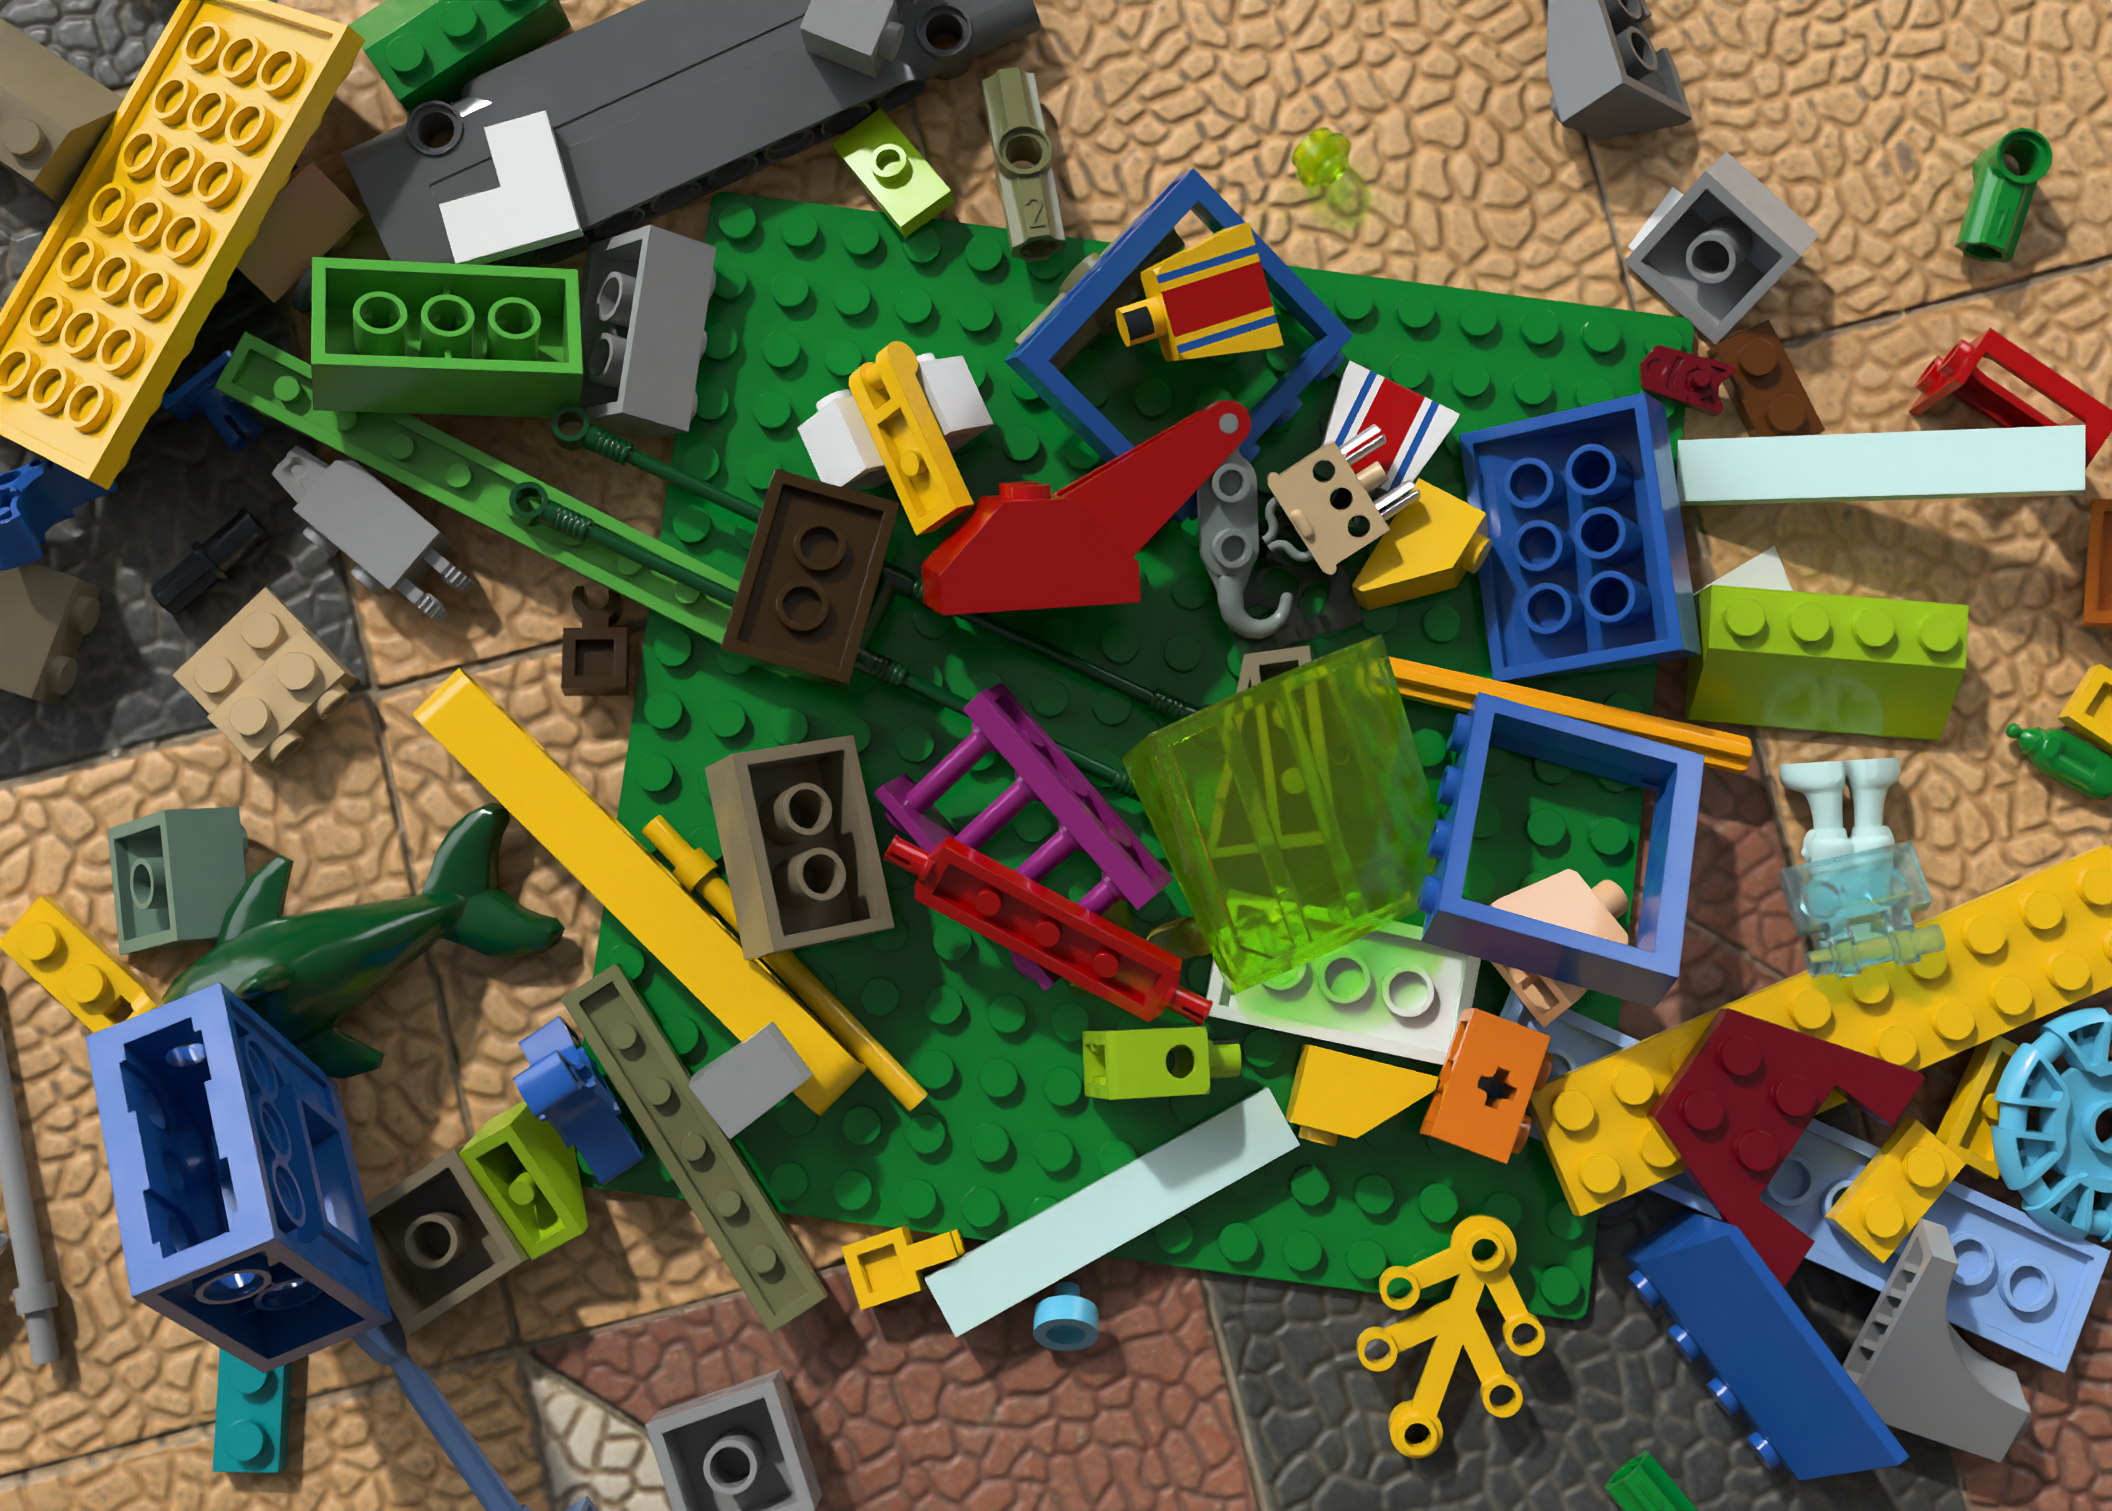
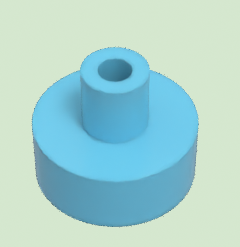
(1066, 1320)

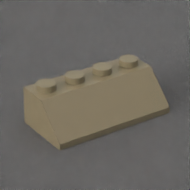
(48, 115)

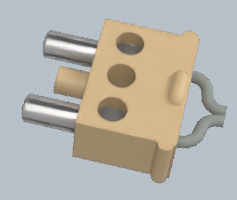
(1310, 509)

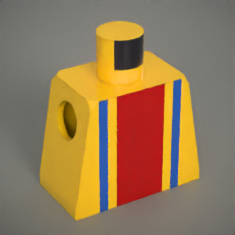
(1205, 300)

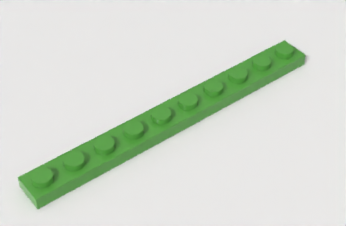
(469, 485)

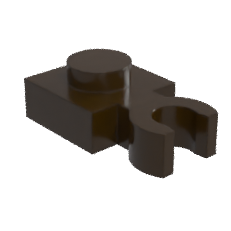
(597, 654)

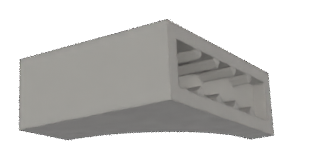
(1922, 1370)

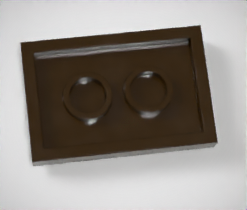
(810, 579)

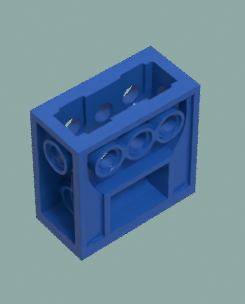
(235, 1181)

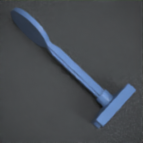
(388, 1347)

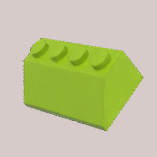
(1826, 662)

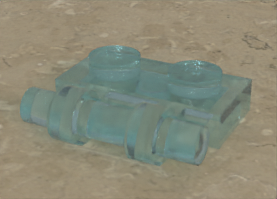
(1859, 890)

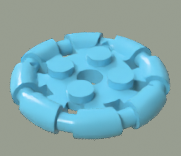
(2067, 1120)

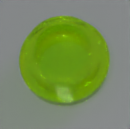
(1321, 157)

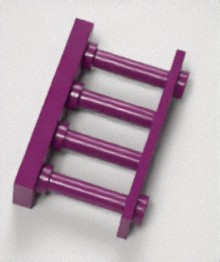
(1040, 775)

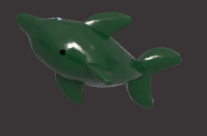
(325, 963)

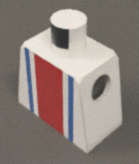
(1407, 419)

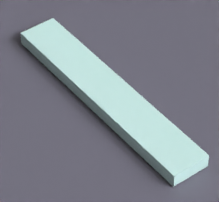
(1883, 466)
(1111, 1211)

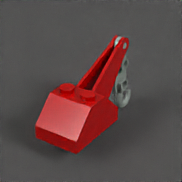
(1082, 540)

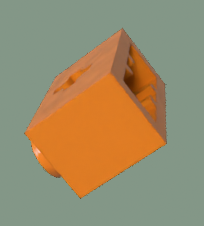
(1458, 1107)

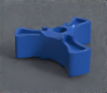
(35, 501)
(576, 1100)

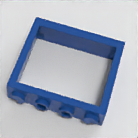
(1183, 194)
(1535, 946)

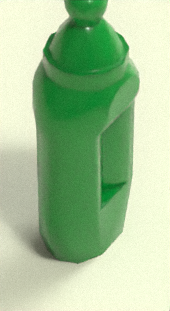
(2066, 759)

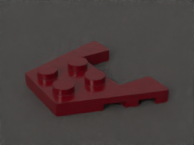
(1745, 1105)

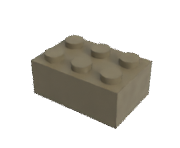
(798, 846)

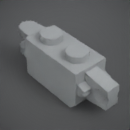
(372, 526)

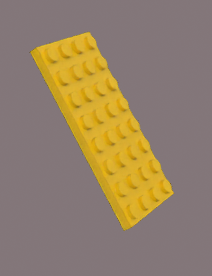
(160, 224)

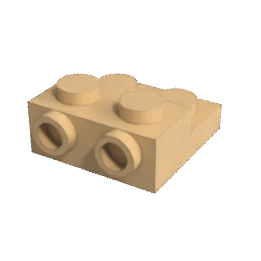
(266, 680)

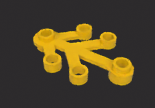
(1454, 1325)

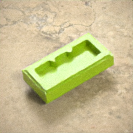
(893, 172)

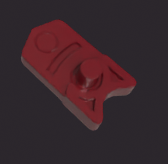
(1684, 378)

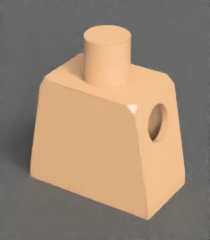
(1571, 904)

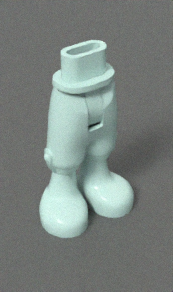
(1823, 788)

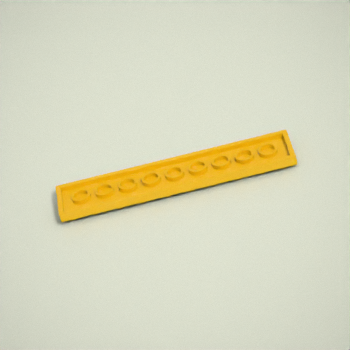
(2001, 967)

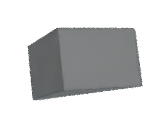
(749, 1079)

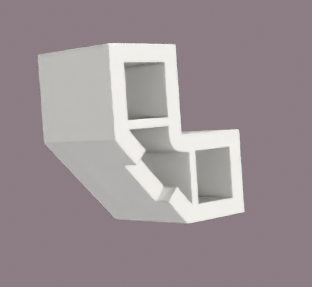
(843, 445)

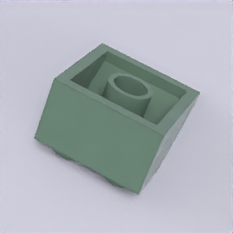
(176, 876)

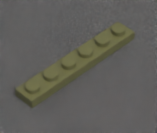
(694, 1148)

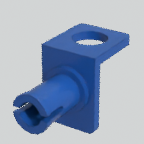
(220, 411)

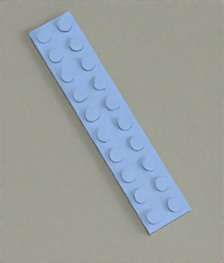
(2013, 1273)

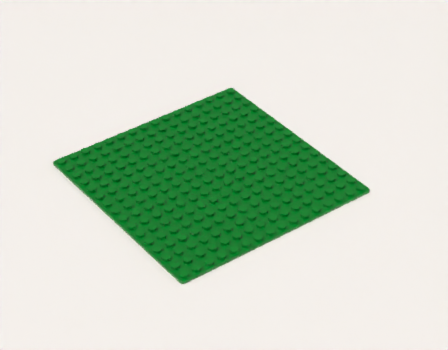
(1006, 1111)

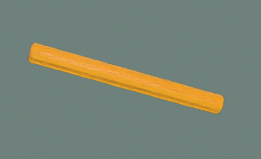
(1459, 690)

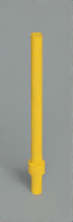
(697, 871)

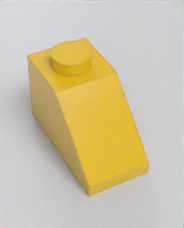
(1424, 550)
(1349, 1094)

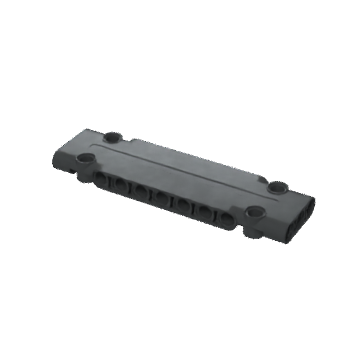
(658, 111)

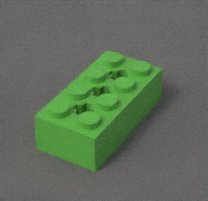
(444, 338)

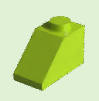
(529, 1178)

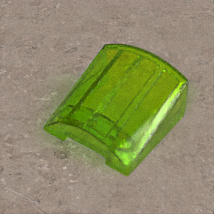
(1292, 812)

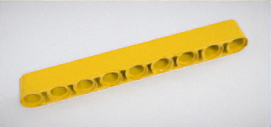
(631, 882)

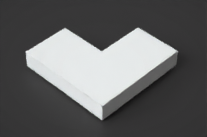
(529, 207)

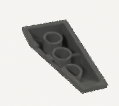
(1607, 71)

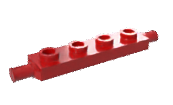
(1048, 929)

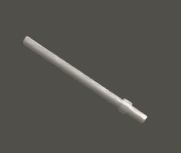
(35, 1294)

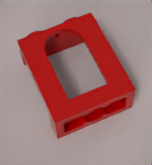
(1962, 378)

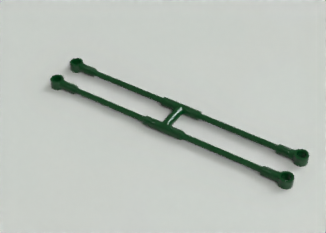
(891, 582)

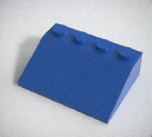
(1582, 541)
(1758, 1350)

